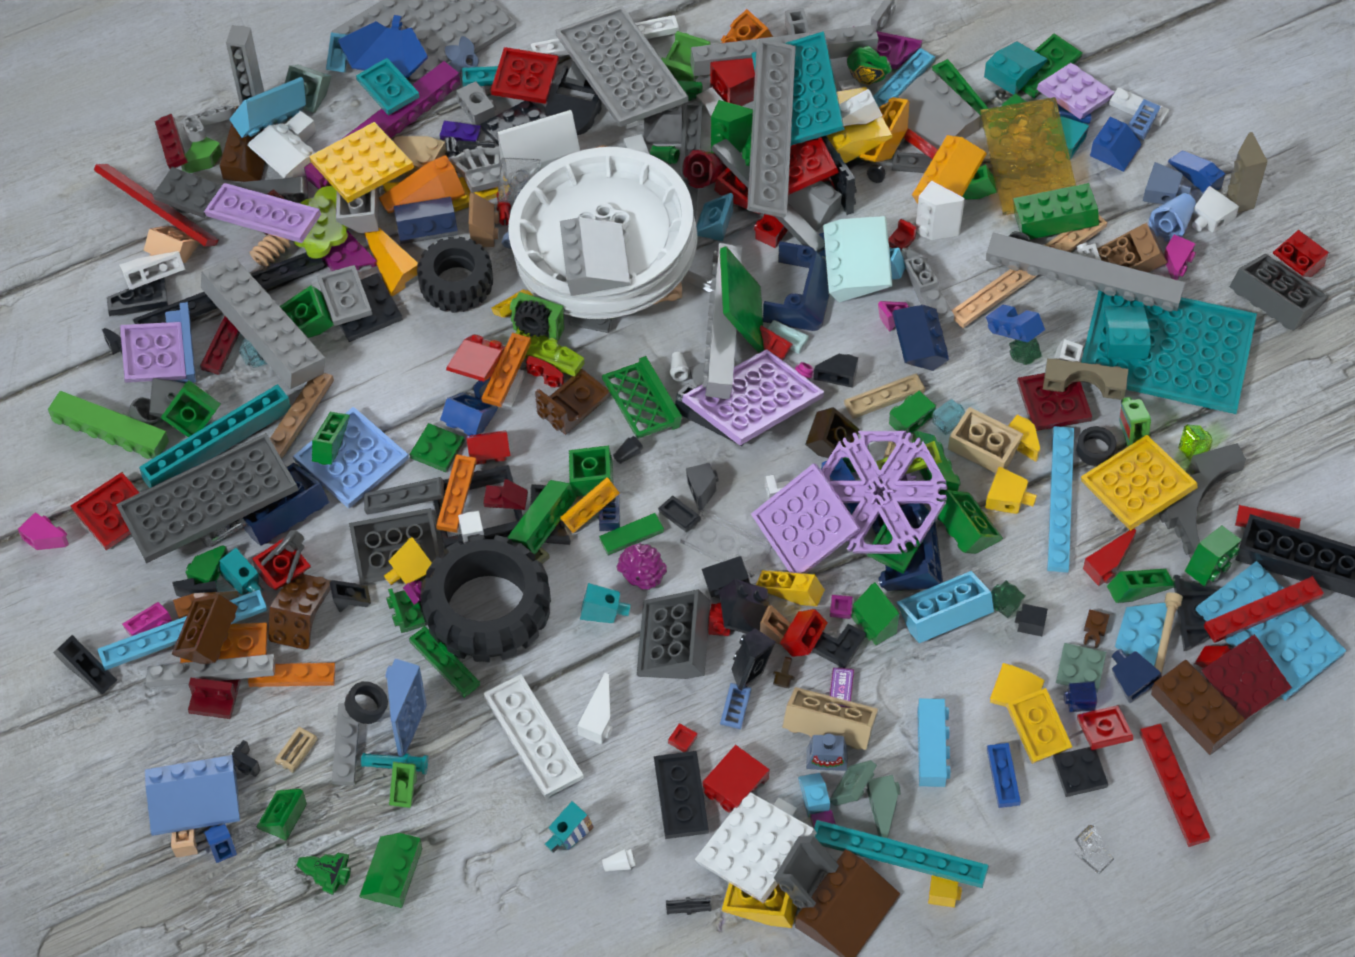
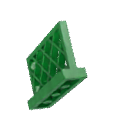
(658, 395)

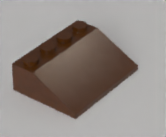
(847, 906)

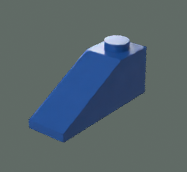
(1198, 170)

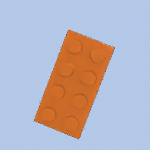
(243, 641)

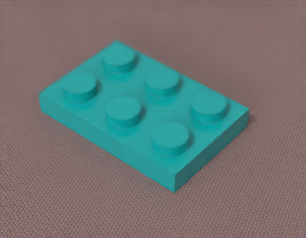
(387, 86)

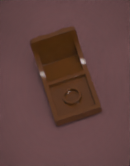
(571, 401)
(295, 610)

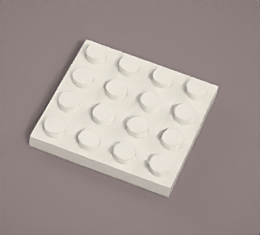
(752, 846)

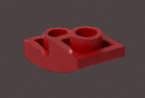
(551, 374)

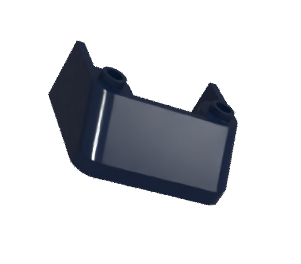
(807, 309)

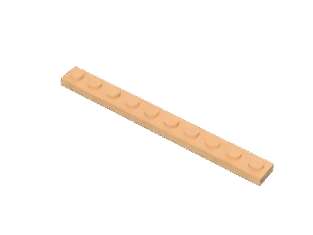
(1013, 280)

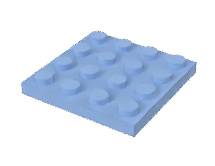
(361, 463)

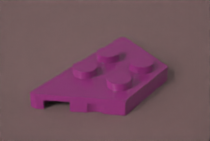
(896, 48)
(348, 254)

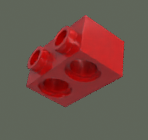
(769, 230)

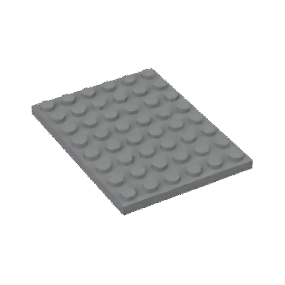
(438, 25)

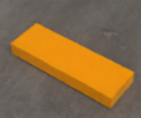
(590, 505)

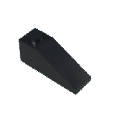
(84, 665)

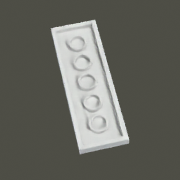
(533, 736)

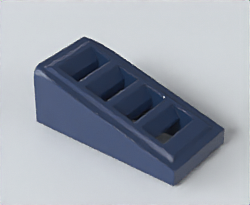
(610, 524)

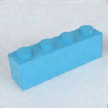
(932, 742)

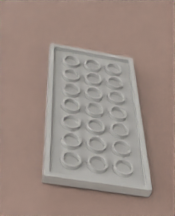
(621, 66)

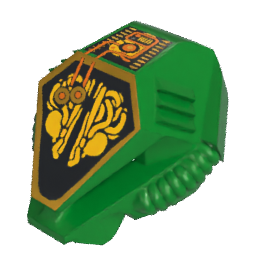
(864, 72)

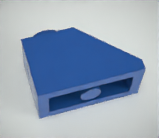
(220, 843)

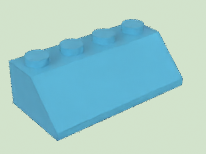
(269, 108)
(946, 606)

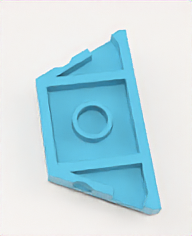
(1142, 630)

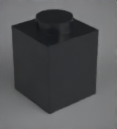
(1031, 619)

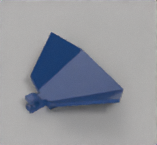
(376, 42)

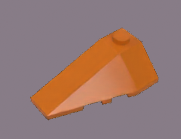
(746, 27)
(430, 182)

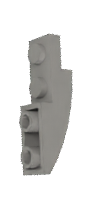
(927, 288)

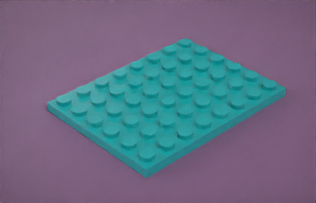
(1193, 353)

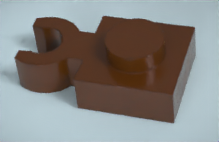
(1095, 626)

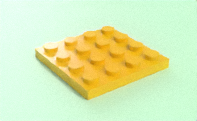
(361, 162)
(1139, 482)

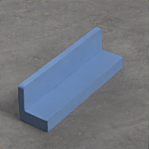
(183, 316)

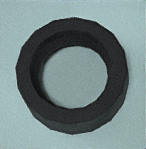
(1095, 433)
(374, 692)

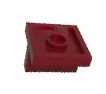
(213, 697)

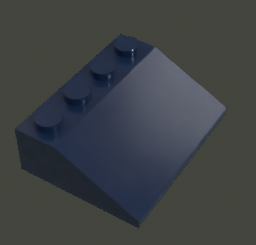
(286, 512)

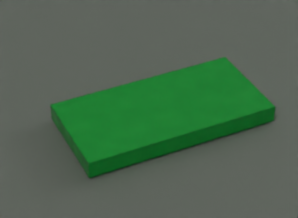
(1058, 55)

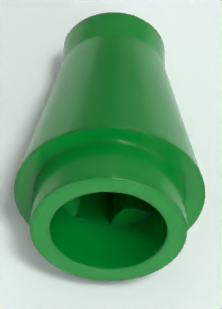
(667, 154)

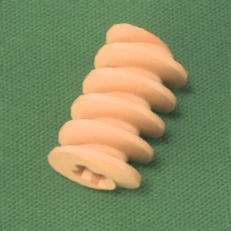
(268, 248)

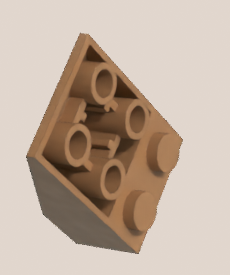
(1134, 250)

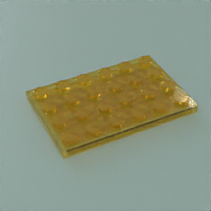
(1026, 150)

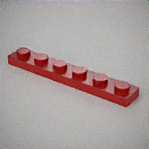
(1263, 609)
(1174, 785)

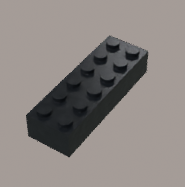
(1298, 554)

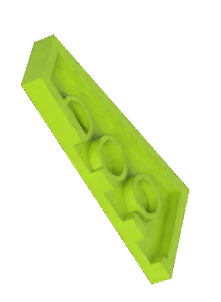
(554, 354)

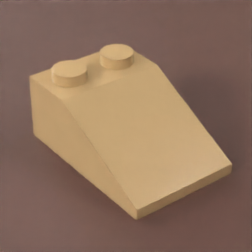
(420, 150)

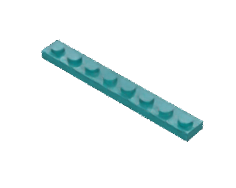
(901, 854)

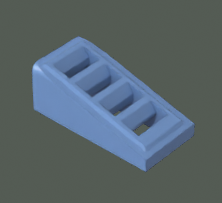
(1141, 134)
(733, 689)

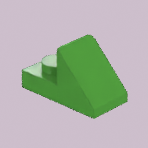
(402, 784)

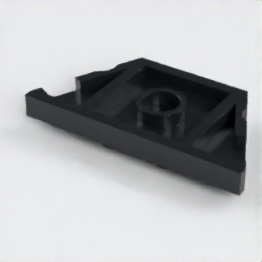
(1190, 620)

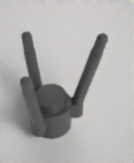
(291, 542)

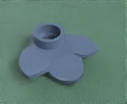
(460, 53)

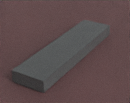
(403, 495)

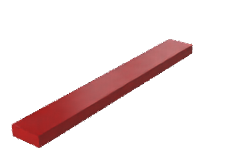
(162, 209)

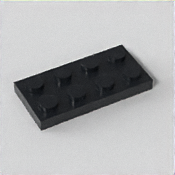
(681, 795)

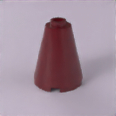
(702, 168)

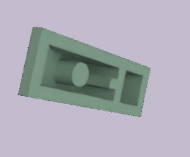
(883, 800)

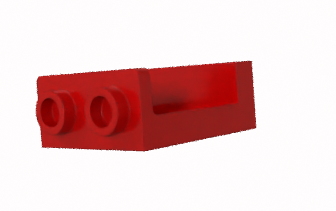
(734, 778)

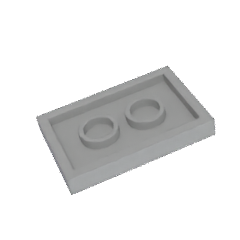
(344, 295)

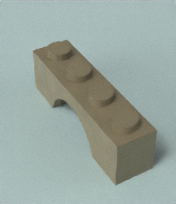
(1107, 379)

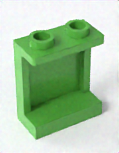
(679, 56)
(555, 320)

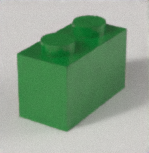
(912, 413)

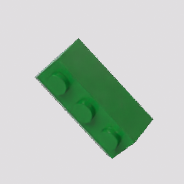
(731, 123)
(945, 467)
(967, 523)
(392, 869)

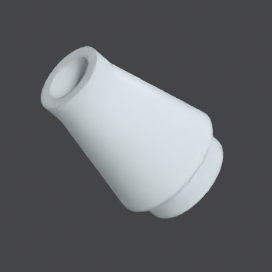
(679, 367)
(619, 861)

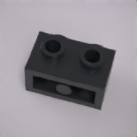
(723, 573)

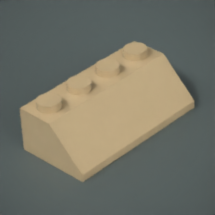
(815, 715)

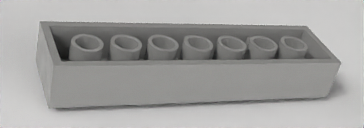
(262, 323)

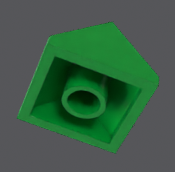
(283, 813)

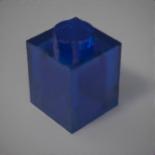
(1081, 697)

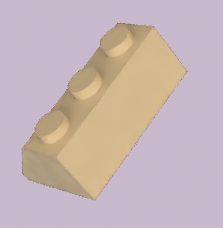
(984, 440)

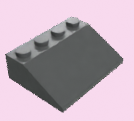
(1278, 291)
(380, 538)
(674, 636)

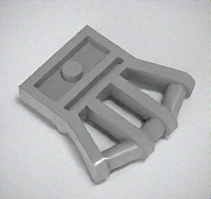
(481, 177)

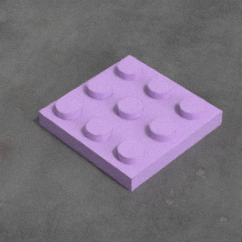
(1075, 90)
(152, 352)

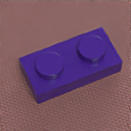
(460, 131)

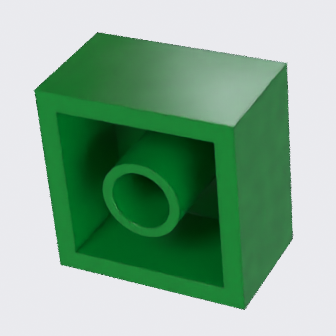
(589, 468)
(1213, 556)

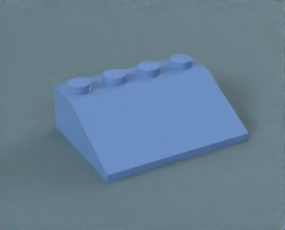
(406, 701)
(192, 795)

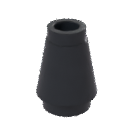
(629, 449)

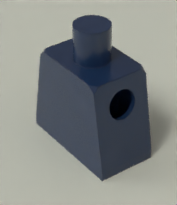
(1134, 674)

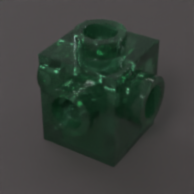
(1025, 351)
(1006, 598)

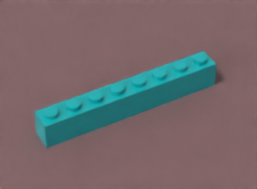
(217, 436)

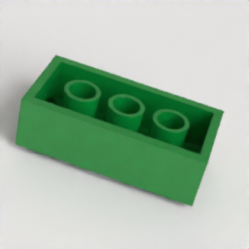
(1056, 211)

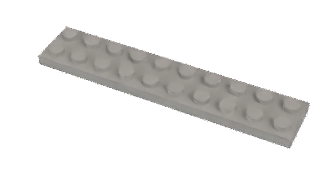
(771, 128)

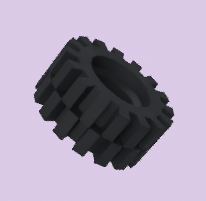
(532, 318)

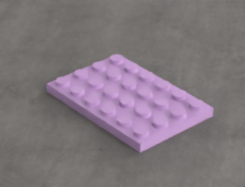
(760, 397)

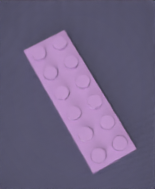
(263, 212)

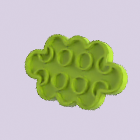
(327, 230)

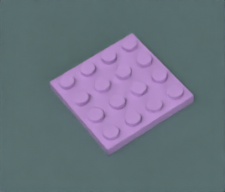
(805, 521)

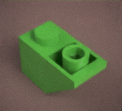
(202, 155)

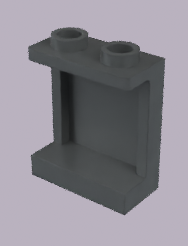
(804, 870)

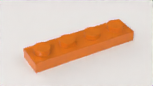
(506, 369)
(456, 493)
(297, 675)

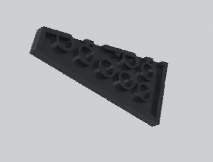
(844, 180)

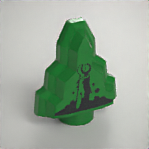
(327, 870)

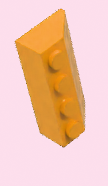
(952, 166)

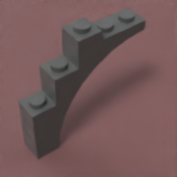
(1206, 470)

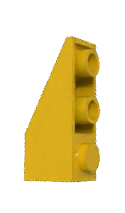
(793, 587)

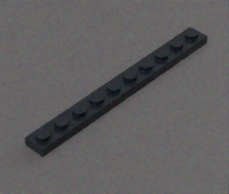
(266, 277)

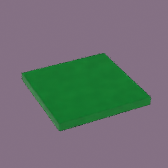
(741, 299)

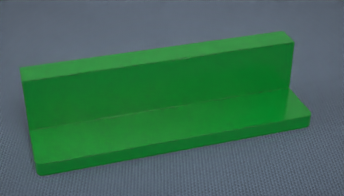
(543, 515)

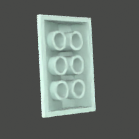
(857, 257)

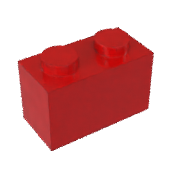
(488, 446)
(803, 633)

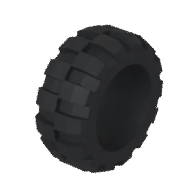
(480, 559)

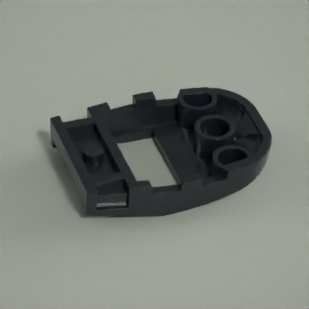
(582, 110)

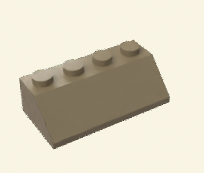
(1247, 174)

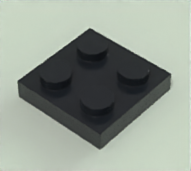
(1080, 771)

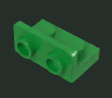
(406, 614)

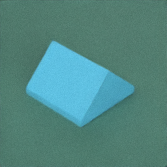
(715, 218)

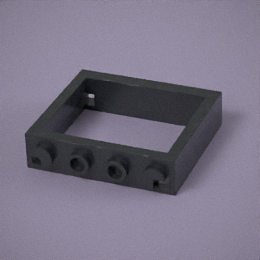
(481, 479)

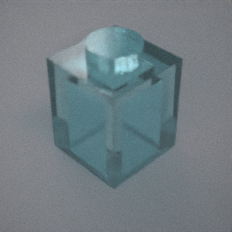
(948, 416)

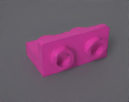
(148, 619)

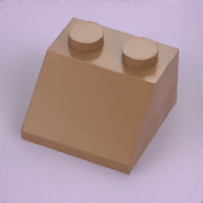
(482, 221)

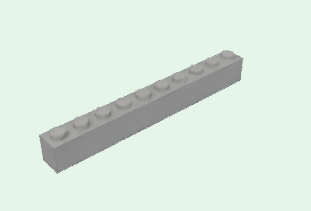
(839, 41)
(1084, 271)
(721, 336)

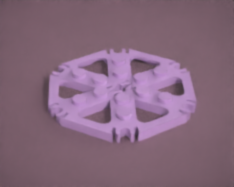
(899, 491)

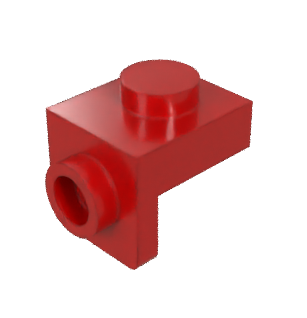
(716, 624)

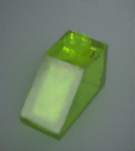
(1194, 441)

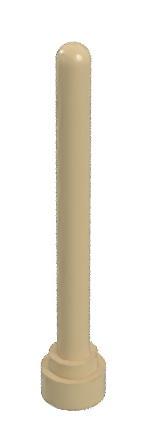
(1172, 603)

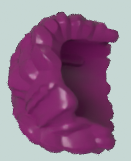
(642, 566)

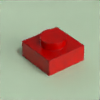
(682, 738)

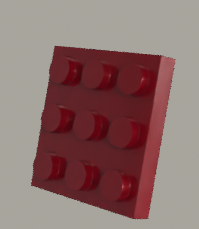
(1051, 407)
(1247, 677)

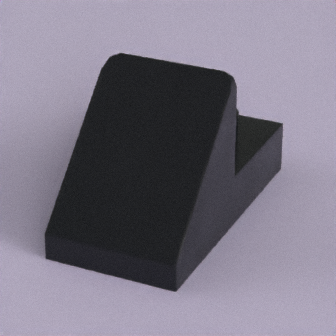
(349, 594)

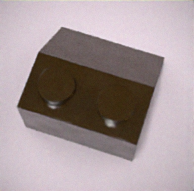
(827, 430)

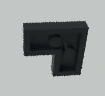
(840, 650)

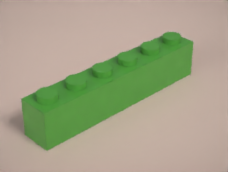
(108, 425)

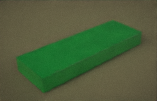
(631, 534)

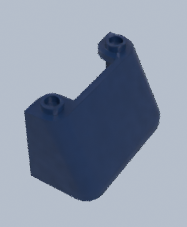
(925, 567)

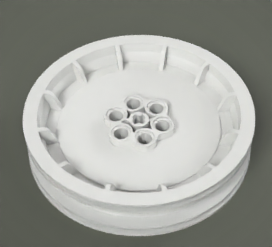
(609, 187)

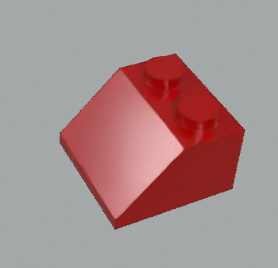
(277, 568)

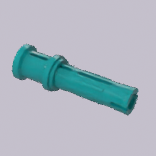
(386, 761)

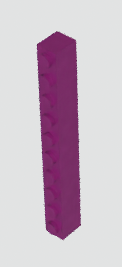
(431, 89)

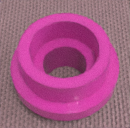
(805, 370)

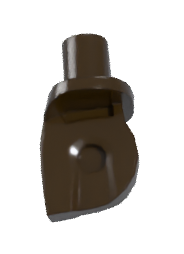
(783, 678)

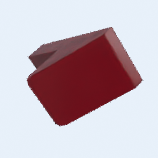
(506, 496)

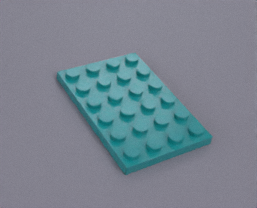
(815, 95)

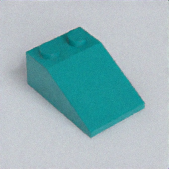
(1013, 66)
(1127, 332)

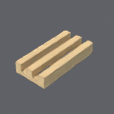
(286, 764)

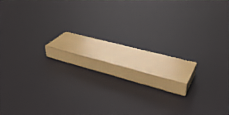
(883, 396)

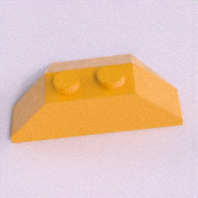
(896, 116)

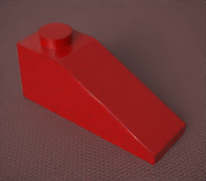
(1106, 561)

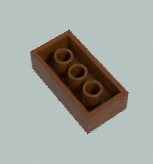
(1198, 707)

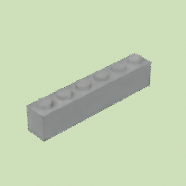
(244, 62)

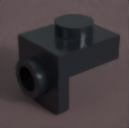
(245, 763)

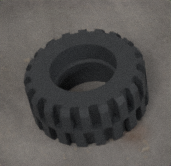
(453, 254)

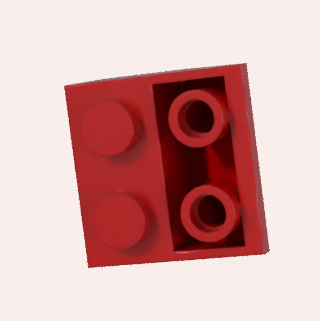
(1302, 254)

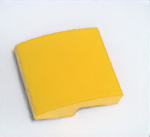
(1013, 684)

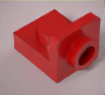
(903, 235)

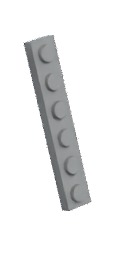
(220, 670)

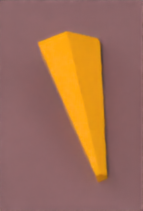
(392, 261)

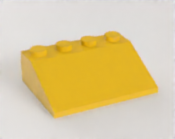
(858, 138)
(776, 910)

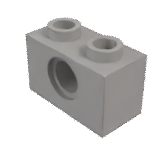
(475, 103)

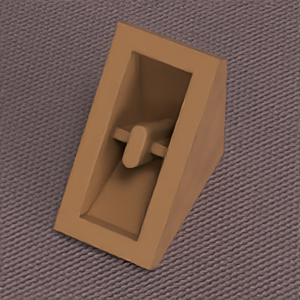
(774, 624)

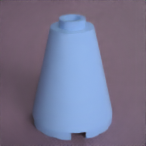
(1172, 217)

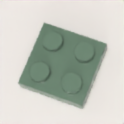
(1080, 665)
(853, 782)

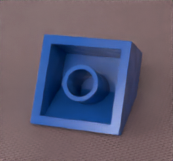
(1115, 144)
(467, 413)

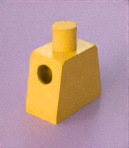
(1009, 492)
(408, 563)

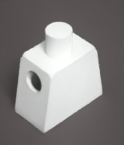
(1213, 211)

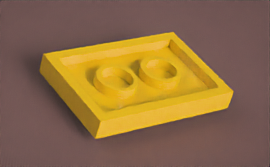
(1038, 725)

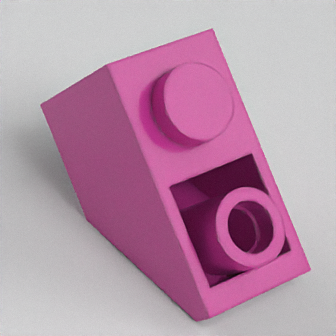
(1178, 254)
(41, 533)

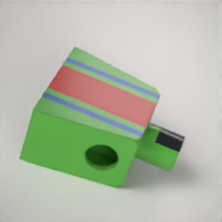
(1131, 414)

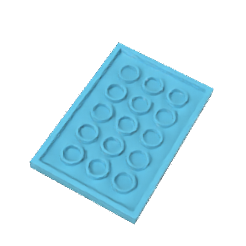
(1291, 639)

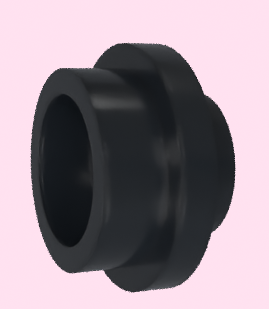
(876, 173)

